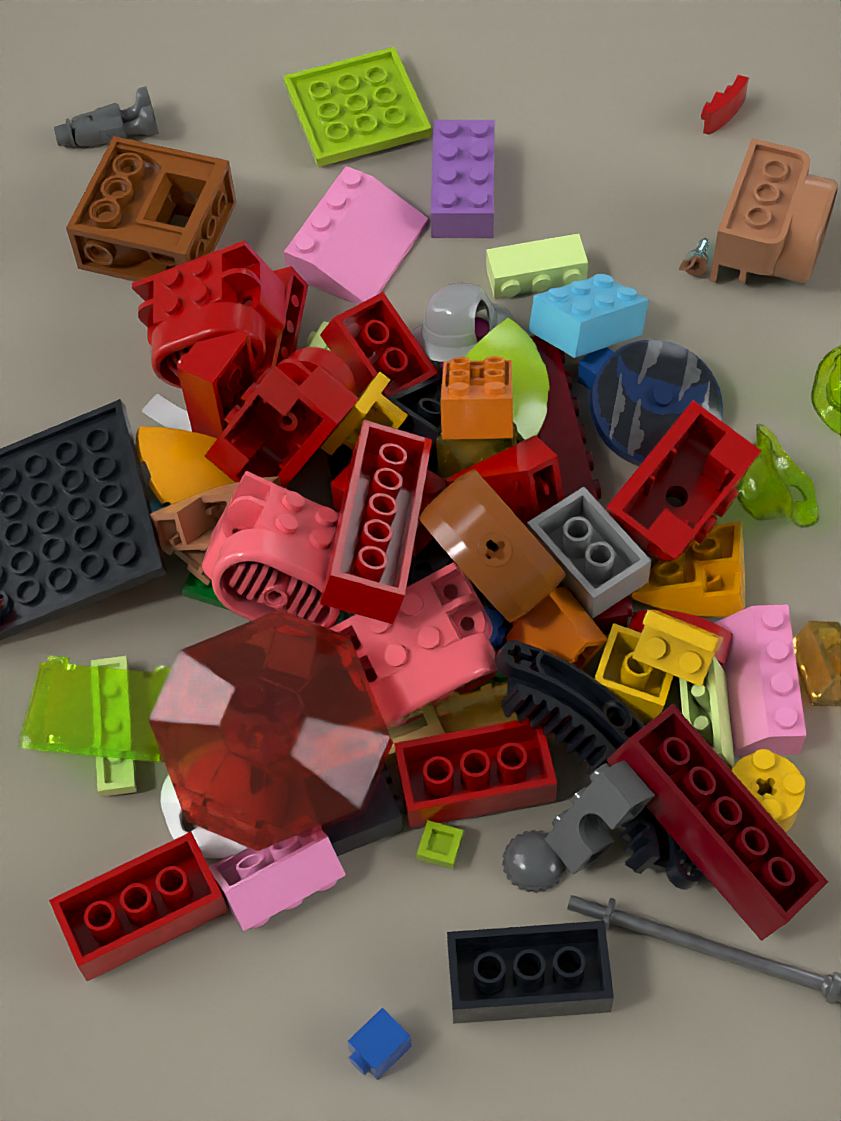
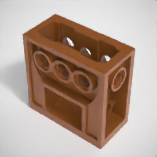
(129, 207)

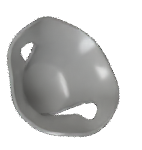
(451, 320)

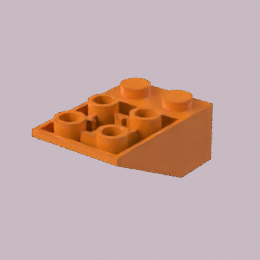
(477, 399)

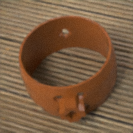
(519, 568)

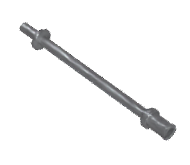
(828, 985)

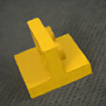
(370, 407)
(676, 647)

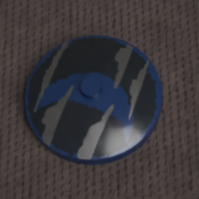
(645, 392)

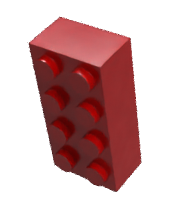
(475, 772)
(138, 906)

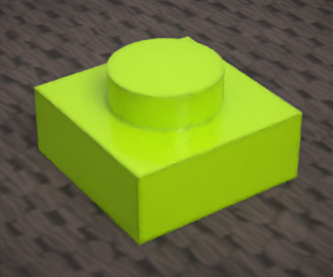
(440, 844)

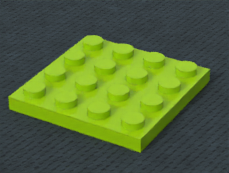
(357, 106)

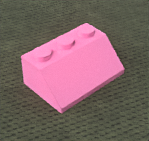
(276, 877)

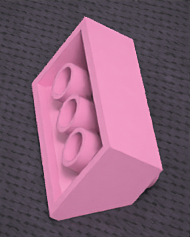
(763, 682)

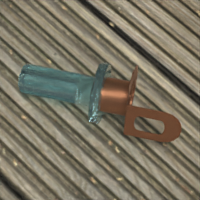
(696, 259)

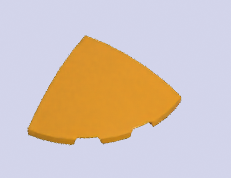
(178, 463)
(704, 579)

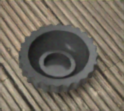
(532, 862)

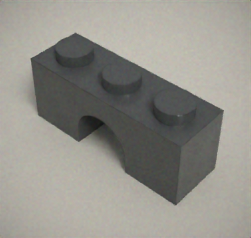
(579, 832)

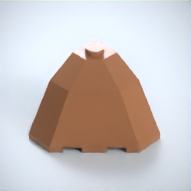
(189, 524)

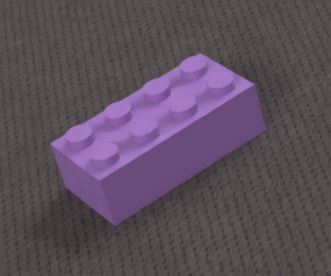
(463, 179)

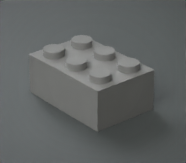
(592, 551)

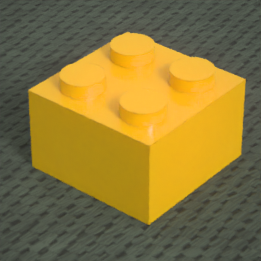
(632, 681)

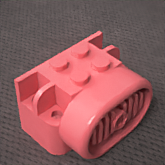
(272, 553)
(429, 650)

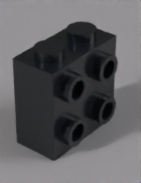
(378, 821)

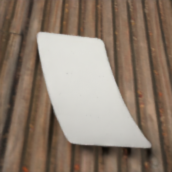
(167, 413)

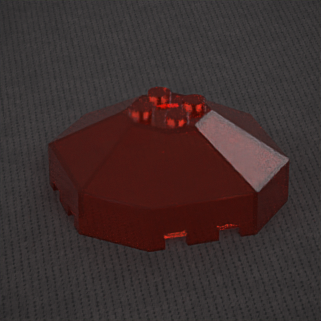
(270, 731)

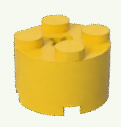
(775, 779)

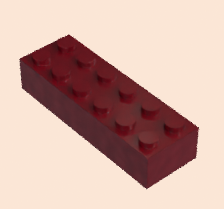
(720, 823)

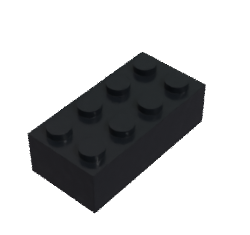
(529, 972)

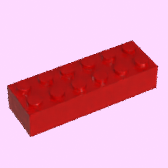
(377, 523)

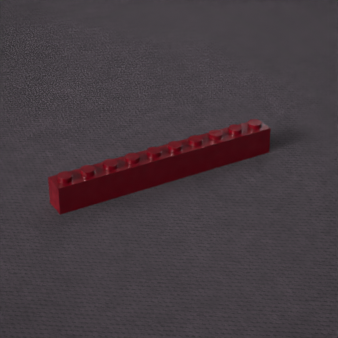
(567, 441)

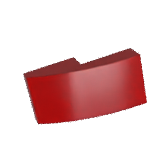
(724, 105)

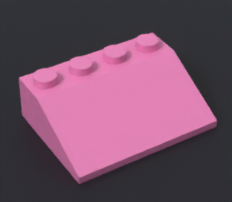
(355, 238)

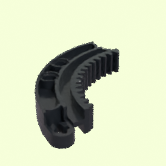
(593, 726)

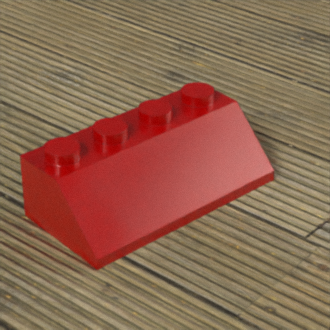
(215, 378)

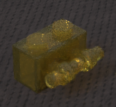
(819, 661)
(474, 708)

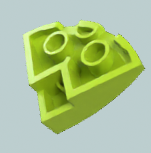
(529, 374)

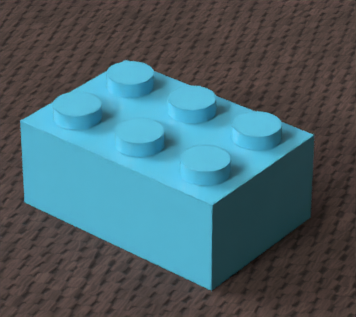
(588, 315)

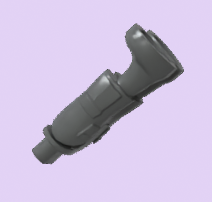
(109, 121)

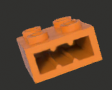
(560, 628)

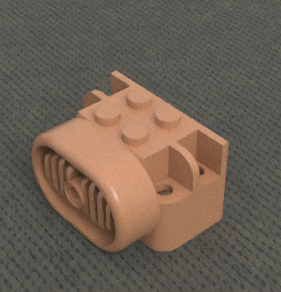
(774, 215)

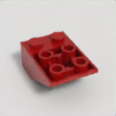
(523, 477)

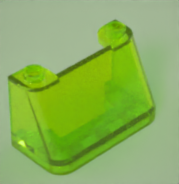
(93, 711)

